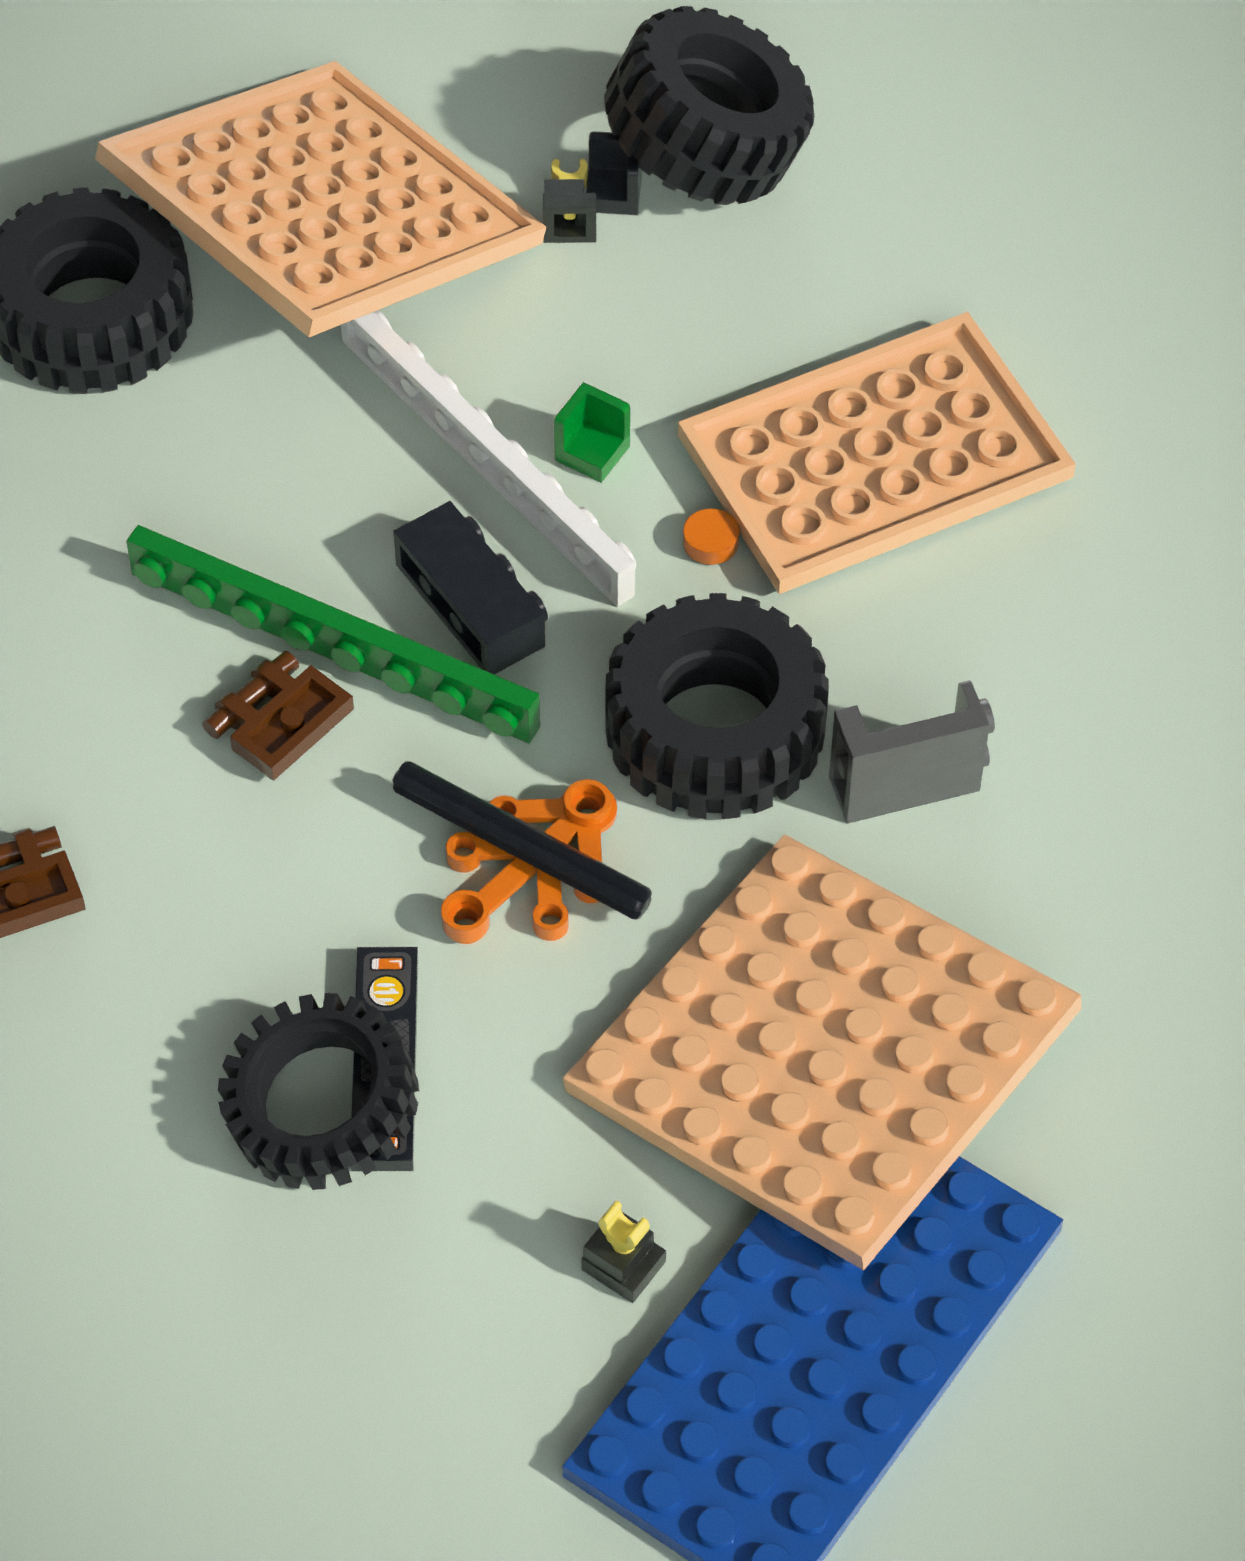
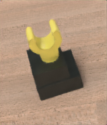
(566, 208)
(623, 1253)

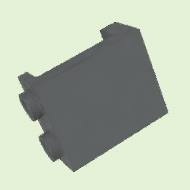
(910, 761)

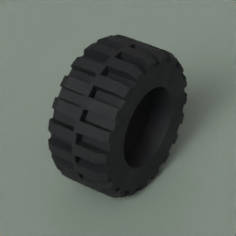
(709, 105)
(101, 339)
(718, 645)

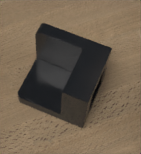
(612, 175)

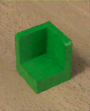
(592, 432)

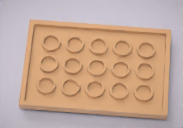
(874, 451)

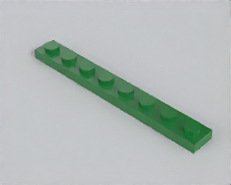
(334, 634)

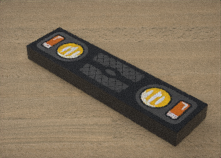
(390, 983)

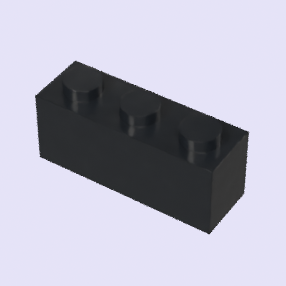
(470, 588)

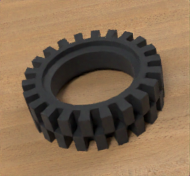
(352, 1142)

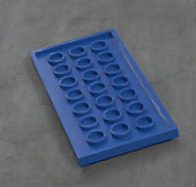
(806, 1375)

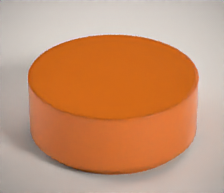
(711, 536)

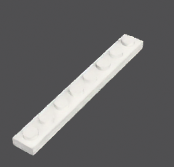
(495, 458)

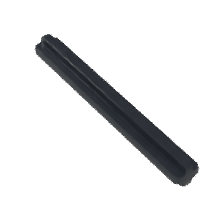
(522, 840)

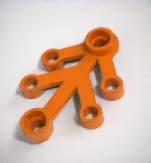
(566, 826)

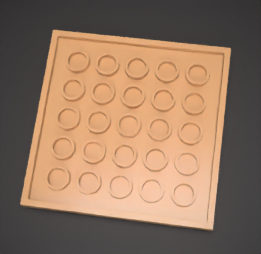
(320, 196)
(823, 1049)

